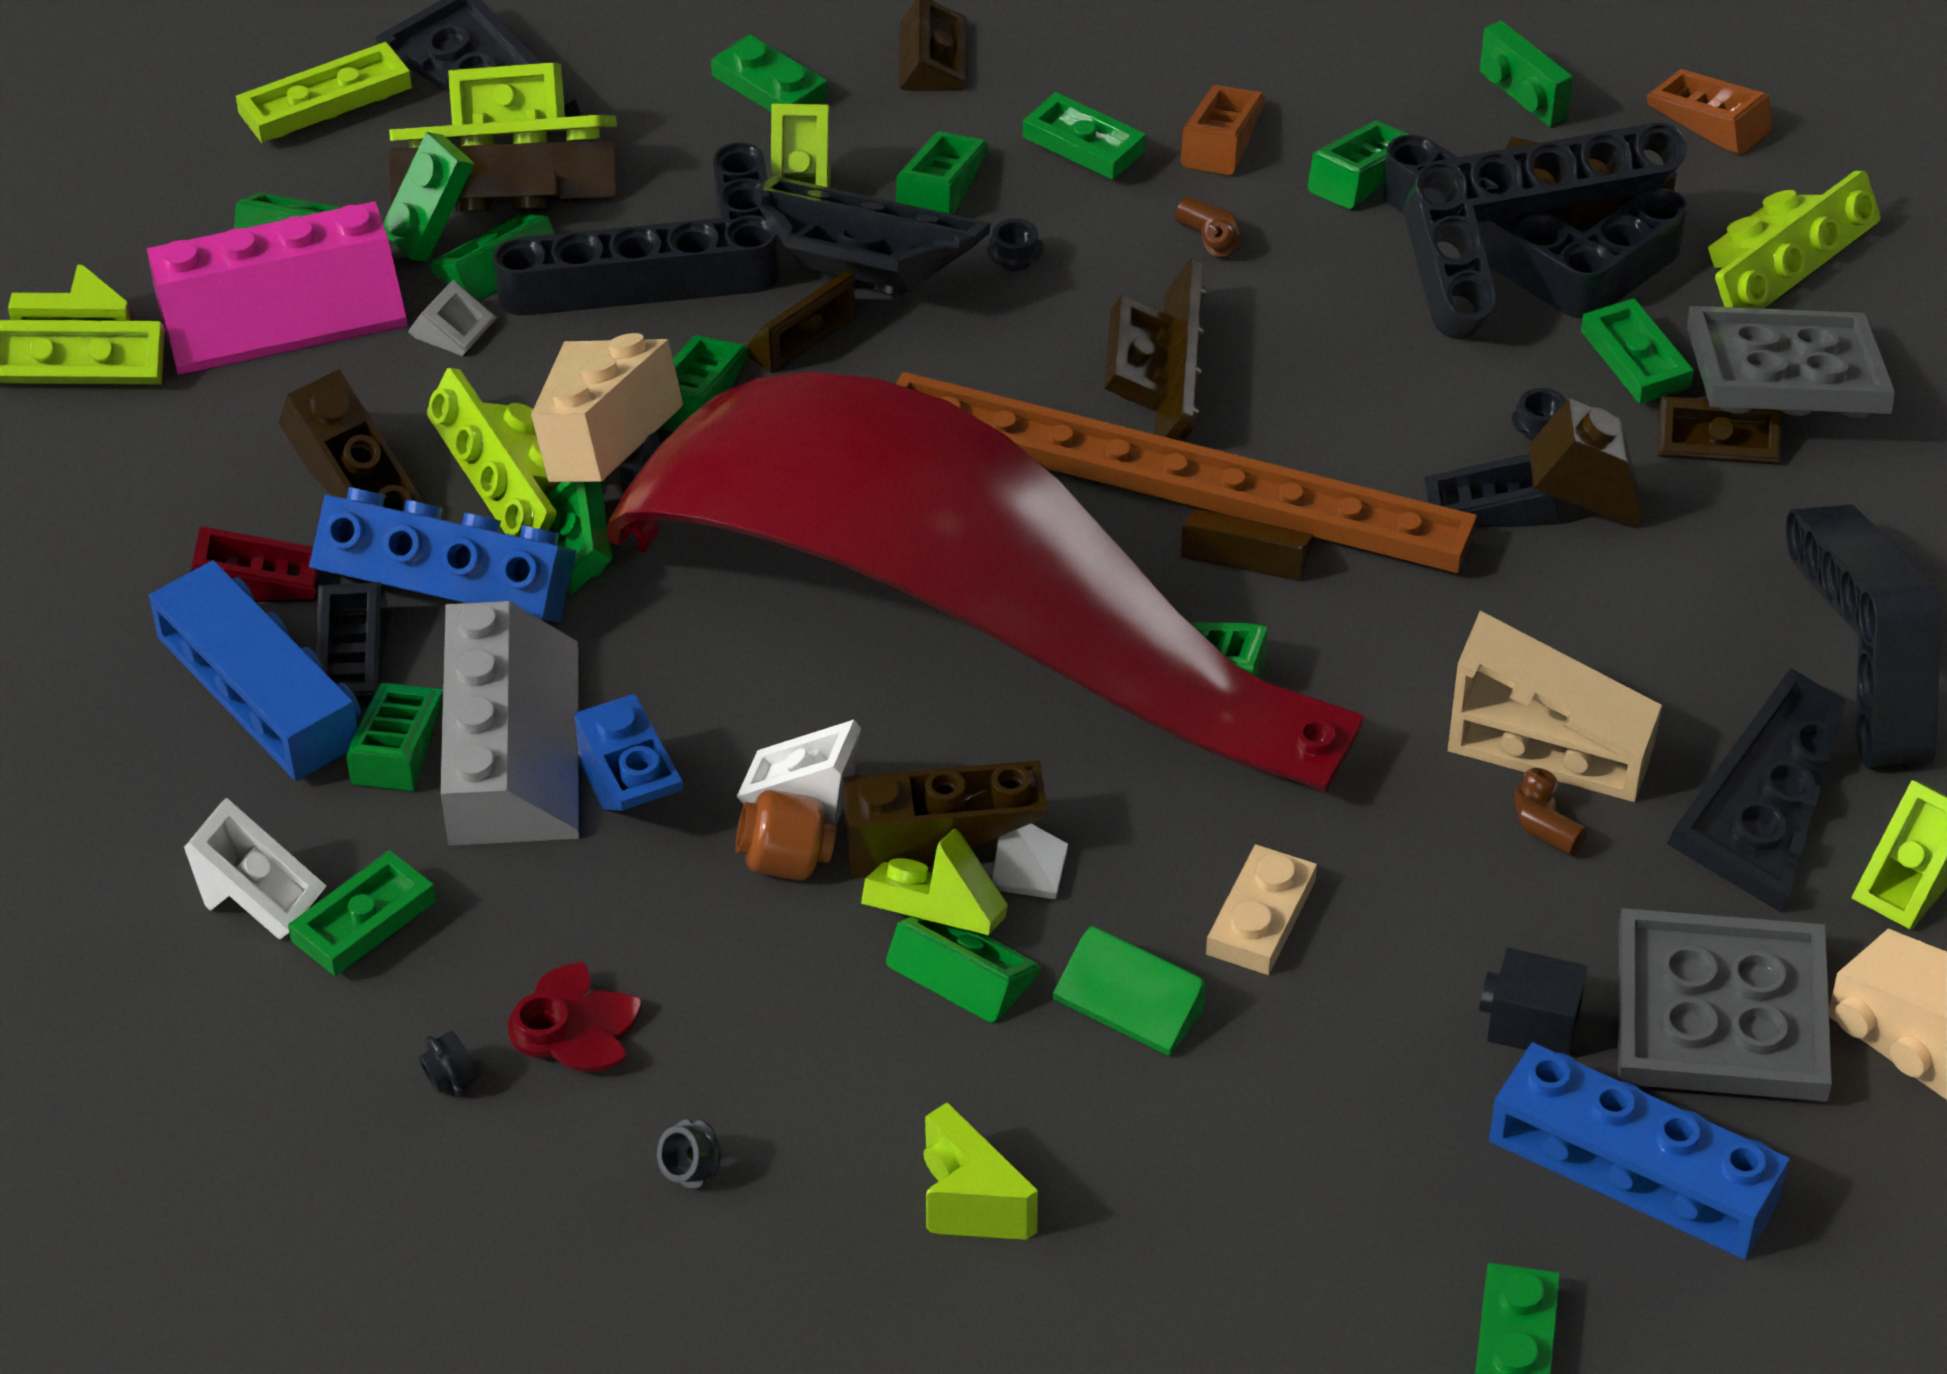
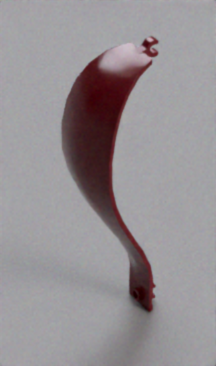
(979, 532)

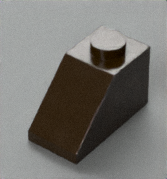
(1587, 462)

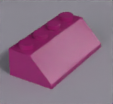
(276, 287)

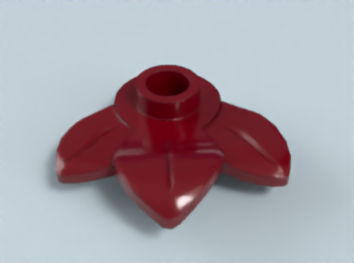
(578, 1021)

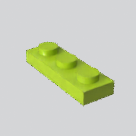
(323, 92)
(81, 352)

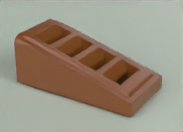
(1715, 110)
(1221, 129)

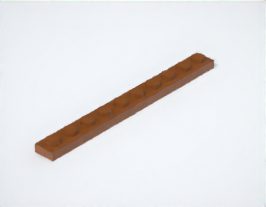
(1220, 479)

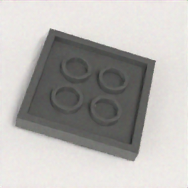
(1789, 361)
(1723, 1004)

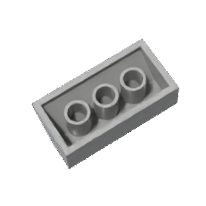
(508, 727)

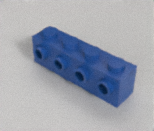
(440, 556)
(256, 669)
(1638, 1150)

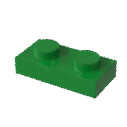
(1525, 74)
(767, 75)
(1084, 135)
(427, 196)
(1637, 351)
(581, 527)
(362, 913)
(1517, 1320)

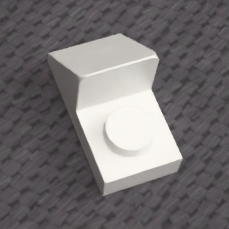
(807, 767)
(244, 862)

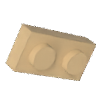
(1261, 909)

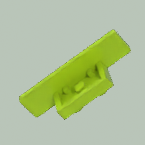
(508, 101)
(1790, 240)
(496, 452)

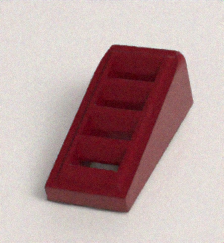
(246, 556)

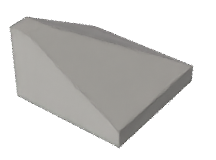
(453, 320)
(1029, 862)

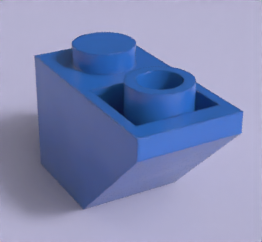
(623, 755)

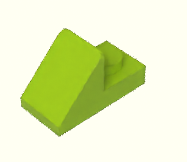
(801, 143)
(87, 301)
(1910, 860)
(953, 895)
(976, 1185)

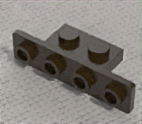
(524, 173)
(1156, 353)

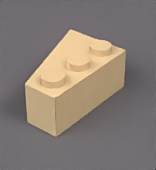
(603, 404)
(1544, 710)
(1898, 1005)

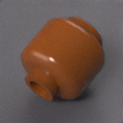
(784, 835)

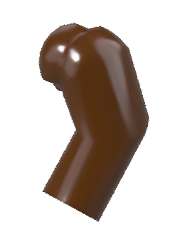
(1216, 225)
(1539, 813)

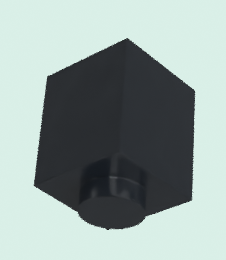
(1534, 1001)

